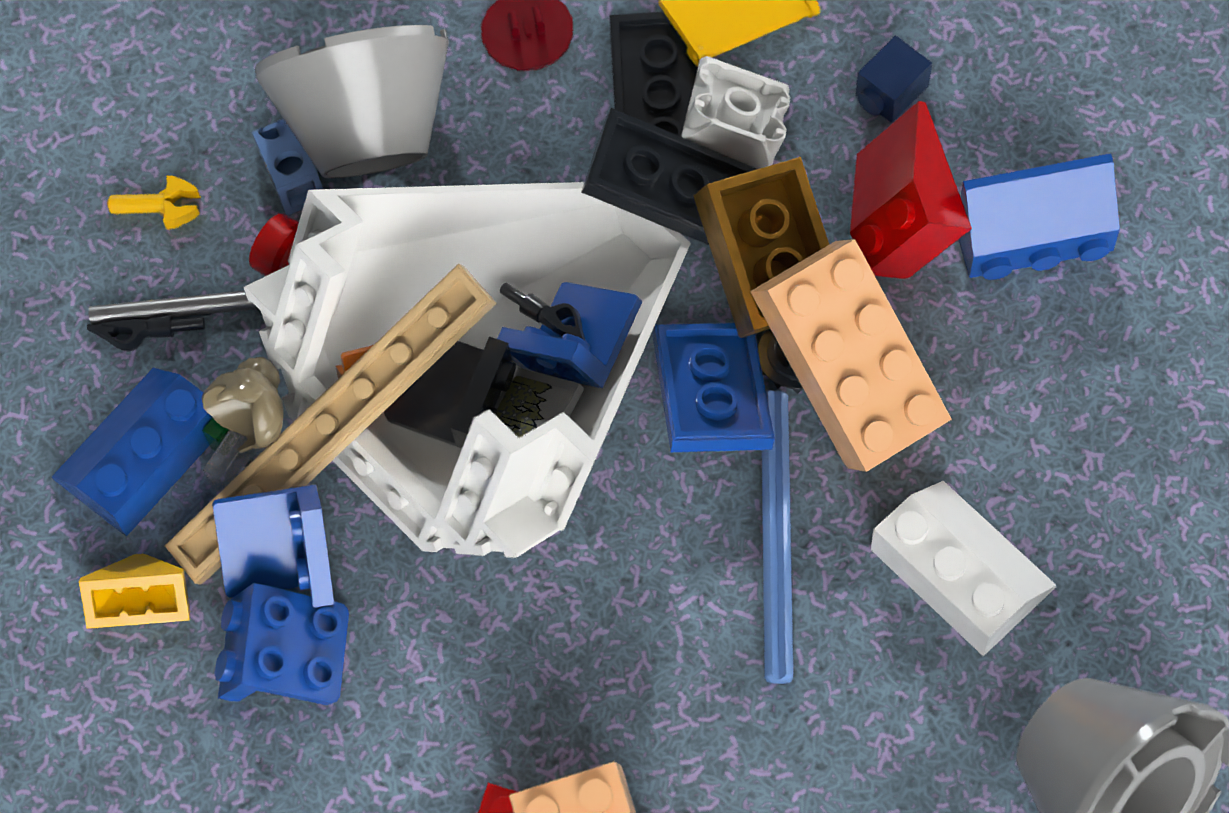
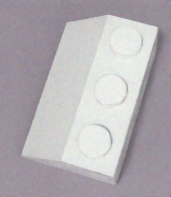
(960, 565)

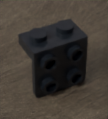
(455, 391)

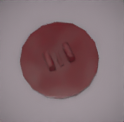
(527, 33)

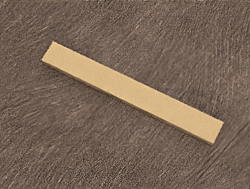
(344, 408)

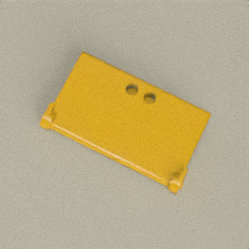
(722, 25)

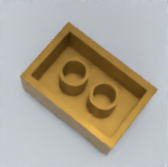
(757, 231)

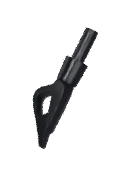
(542, 313)
(142, 329)

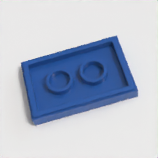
(712, 388)

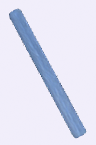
(777, 546)

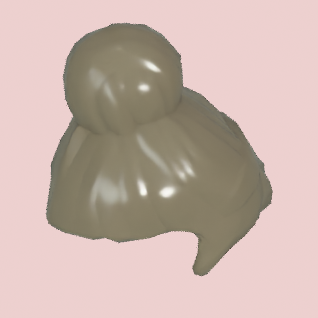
(248, 402)

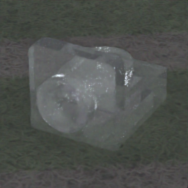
(228, 461)

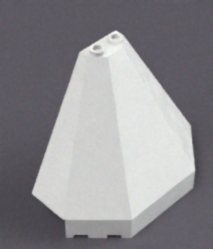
(375, 254)

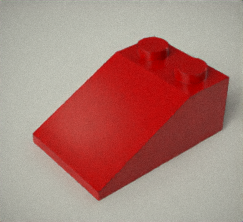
(905, 198)

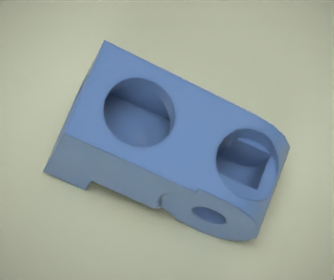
(287, 165)

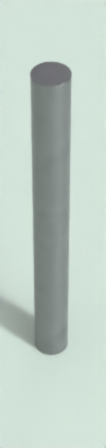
(171, 306)

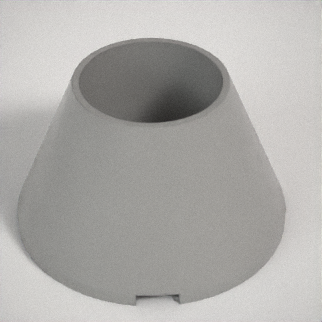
(360, 98)
(1122, 751)

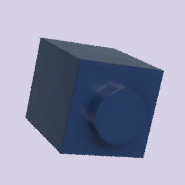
(892, 80)

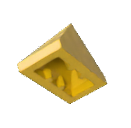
(134, 593)

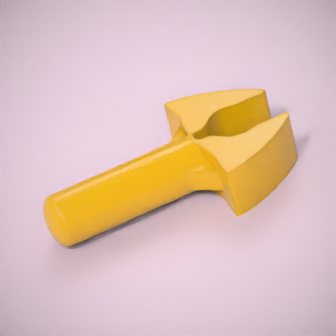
(160, 203)

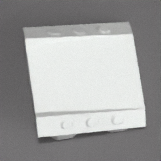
(737, 113)

